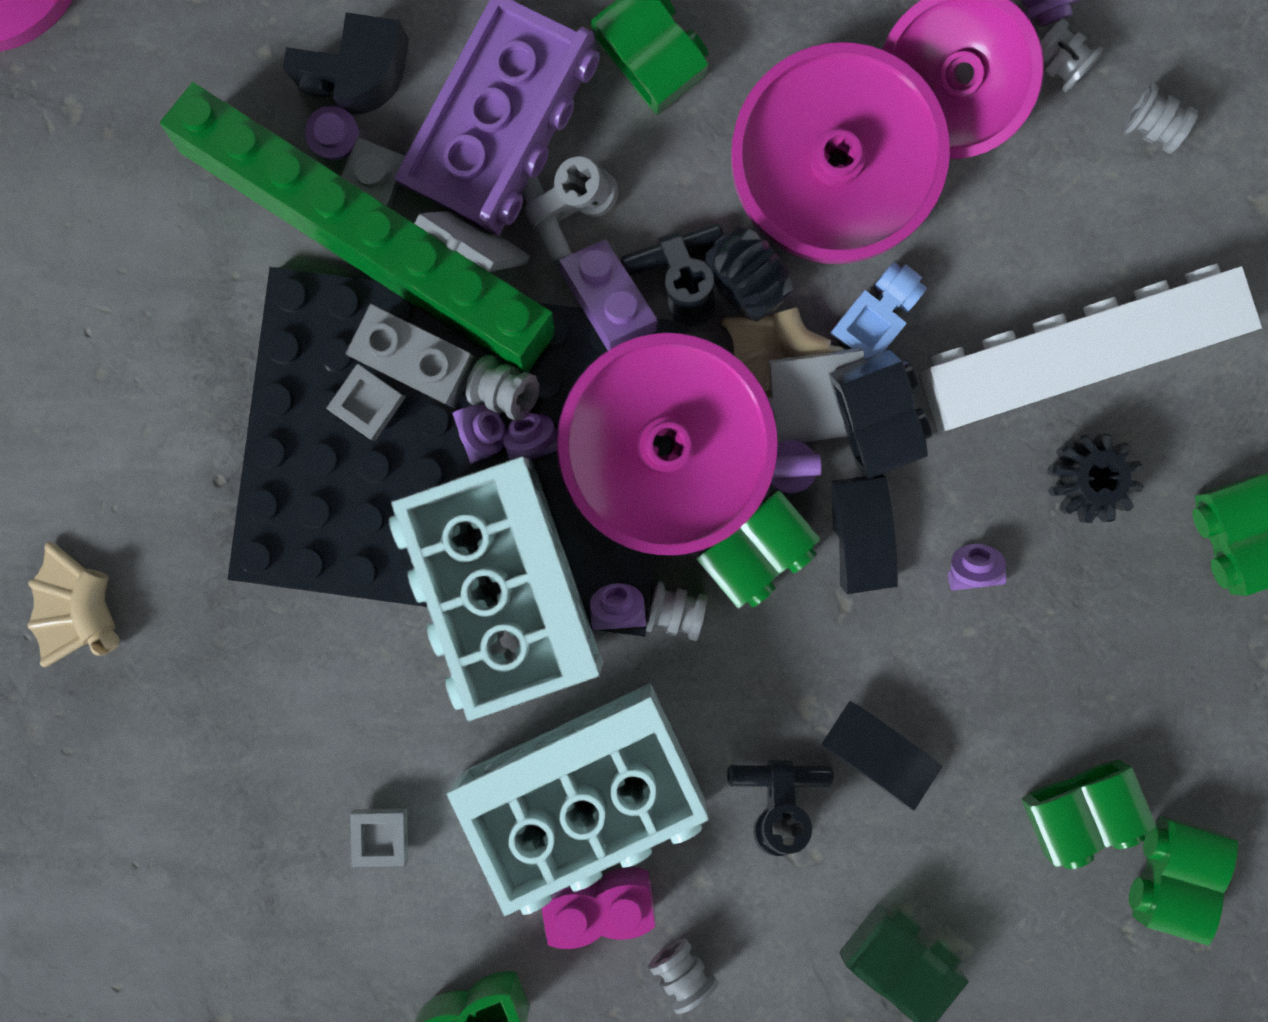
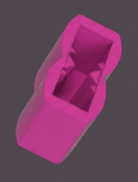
(613, 907)

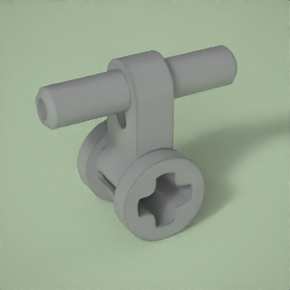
(570, 194)

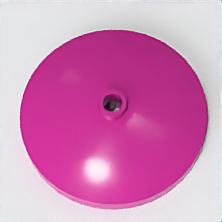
(849, 105)
(717, 434)

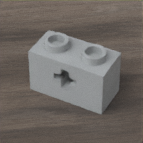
(412, 356)

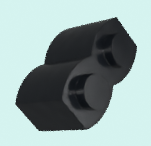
(881, 413)

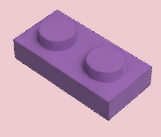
(607, 294)

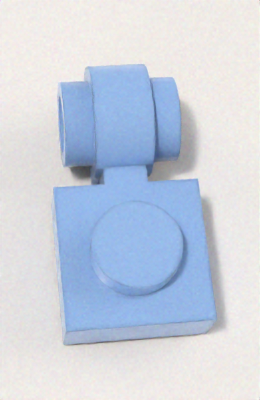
(870, 321)

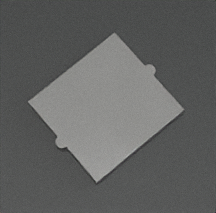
(472, 241)
(804, 395)

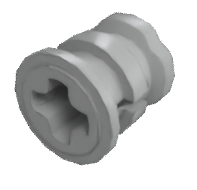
(1067, 54)
(1160, 119)
(502, 388)
(676, 611)
(682, 976)

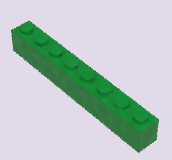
(359, 228)

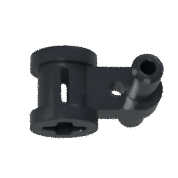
(683, 272)
(781, 779)

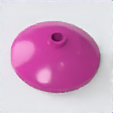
(1005, 60)

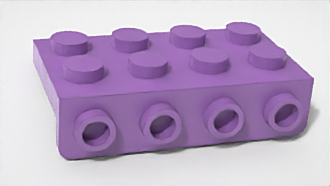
(498, 114)

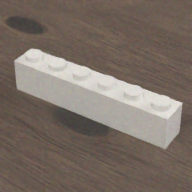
(1089, 349)

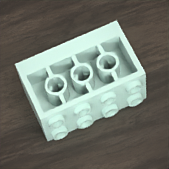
(535, 580)
(569, 764)

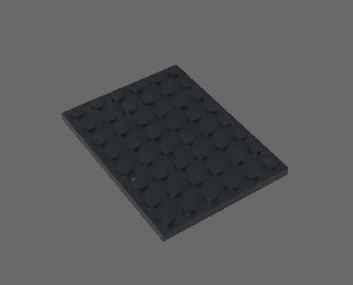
(323, 492)

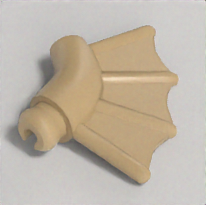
(773, 338)
(70, 608)

